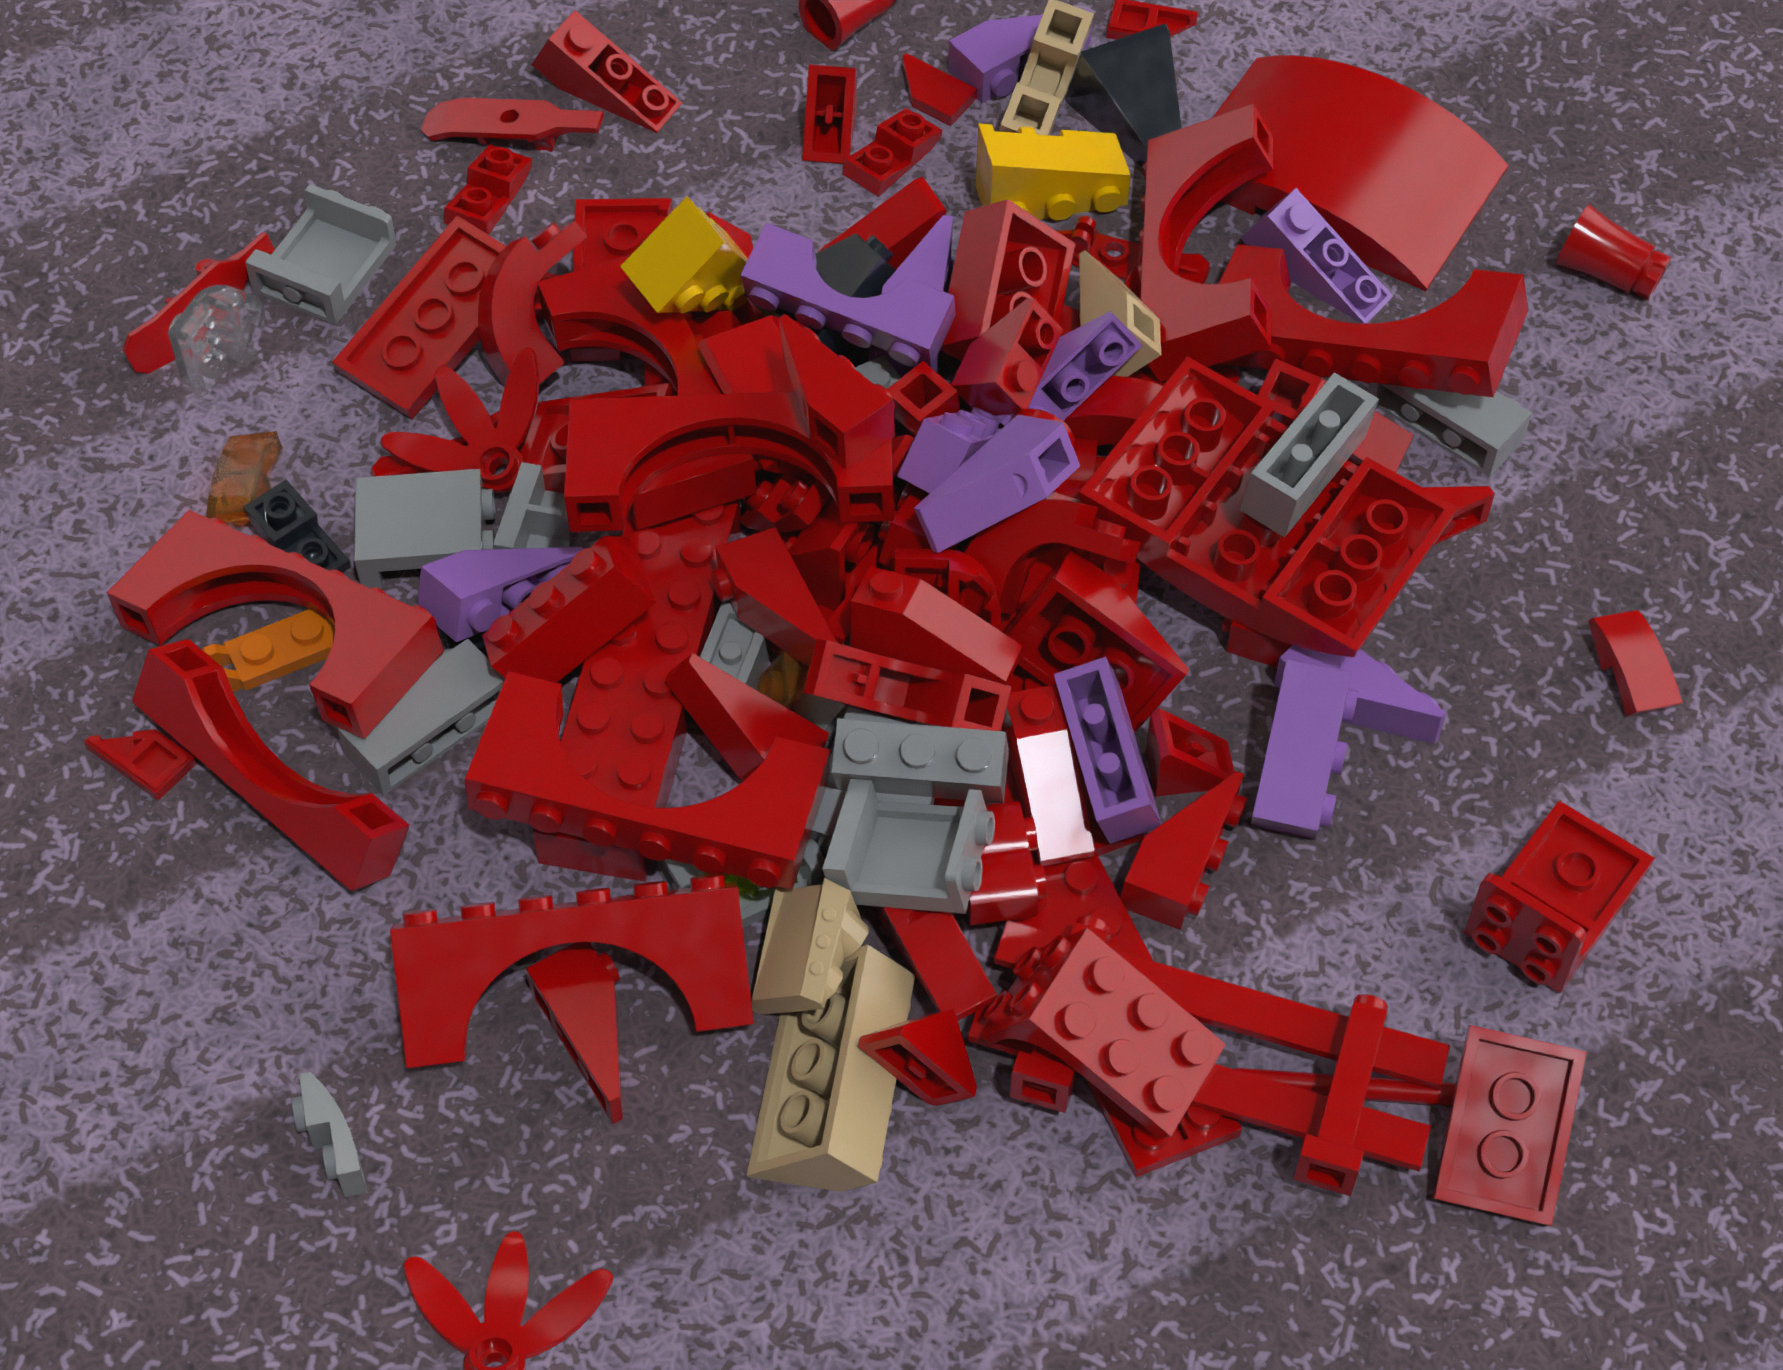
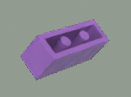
(1304, 749)
(1107, 750)

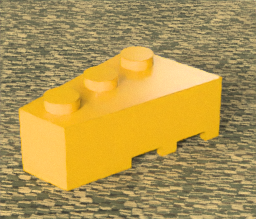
(1050, 172)
(688, 264)

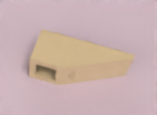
(1105, 292)

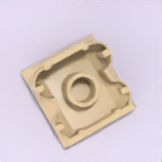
(805, 947)

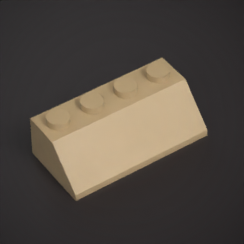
(822, 1094)

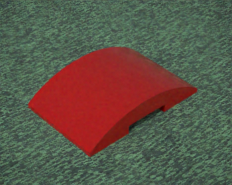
(1370, 158)
(1181, 493)

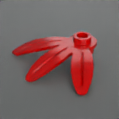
(486, 445)
(500, 1335)

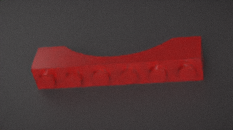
(194, 703)

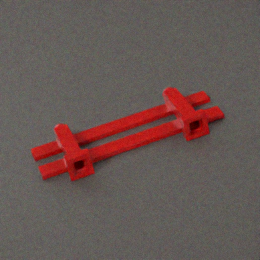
(1333, 1126)

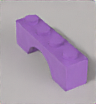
(905, 321)

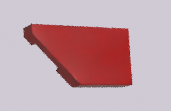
(1135, 16)
(936, 91)
(144, 759)

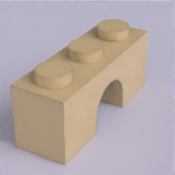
(1048, 68)

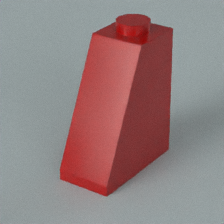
(900, 220)

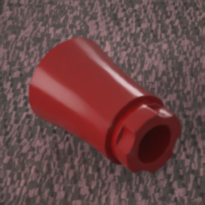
(837, 20)
(1612, 254)

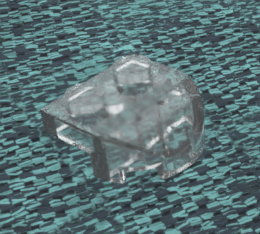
(214, 334)

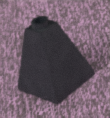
(1129, 89)
(853, 269)

